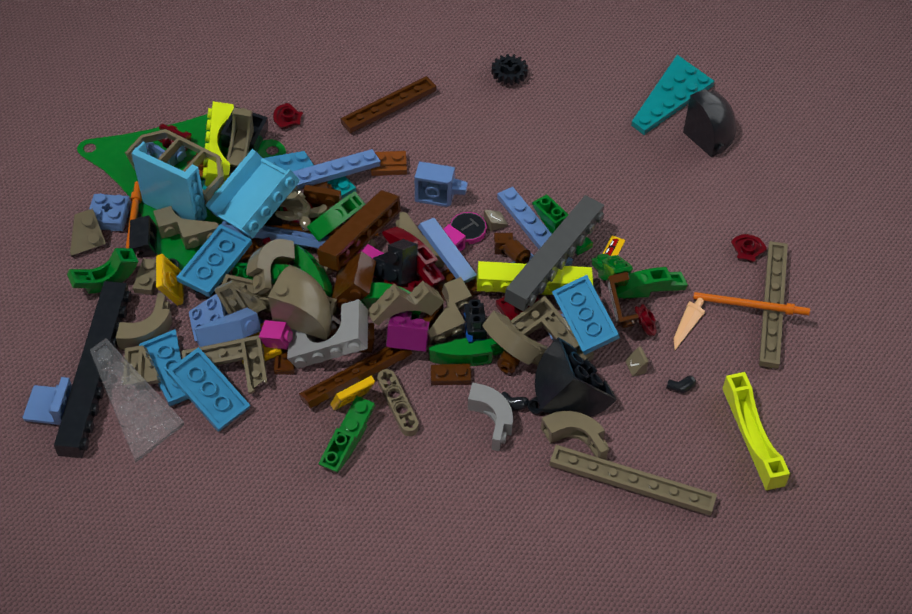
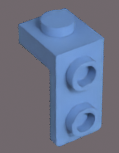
(156, 151)

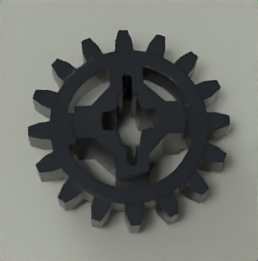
(509, 69)

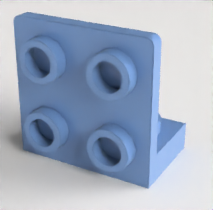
(206, 312)
(48, 403)

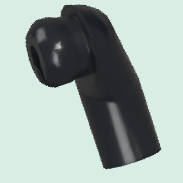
(683, 385)
(516, 403)

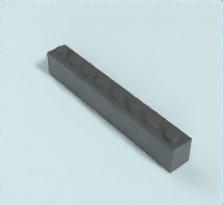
(554, 253)

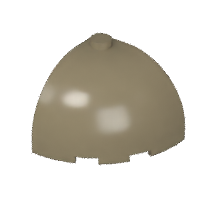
(301, 303)

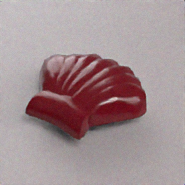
(286, 116)
(748, 246)
(646, 320)

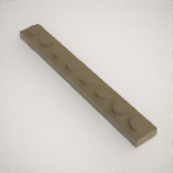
(774, 293)
(633, 480)

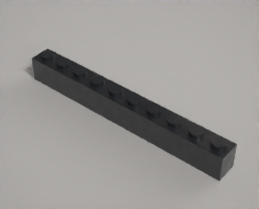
(87, 384)

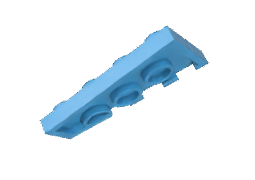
(164, 354)

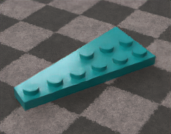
(670, 94)

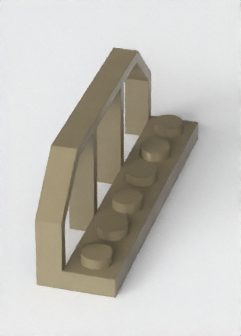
(172, 149)

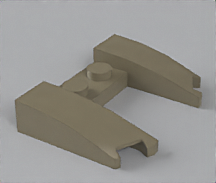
(545, 314)
(245, 349)

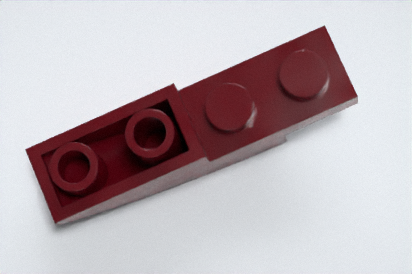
(425, 258)

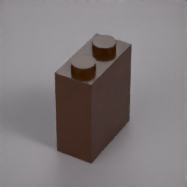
(354, 279)

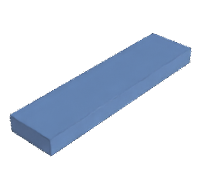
(447, 250)

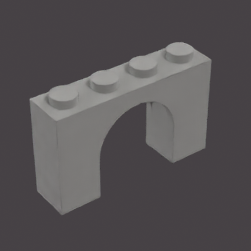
(349, 338)

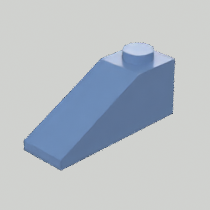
(228, 328)

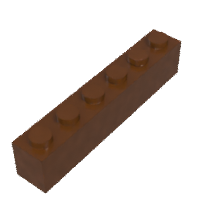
(358, 230)

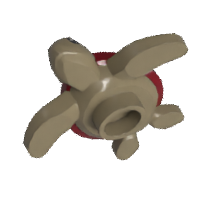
(301, 216)

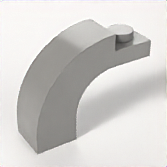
(494, 404)

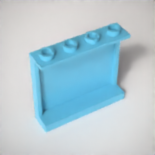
(168, 186)
(252, 193)

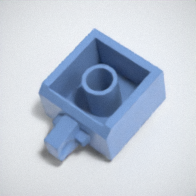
(437, 184)

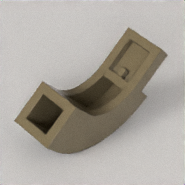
(259, 265)
(156, 324)
(512, 340)
(575, 425)

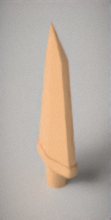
(690, 318)

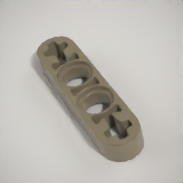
(400, 401)

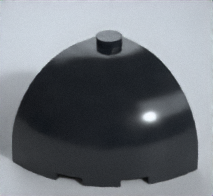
(710, 121)
(570, 382)

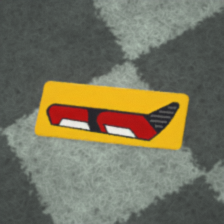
(614, 246)

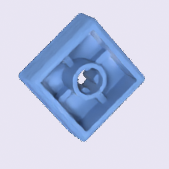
(111, 211)

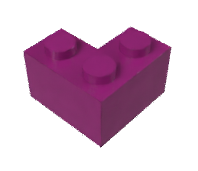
(407, 333)

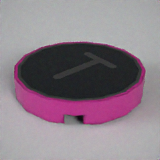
(470, 225)

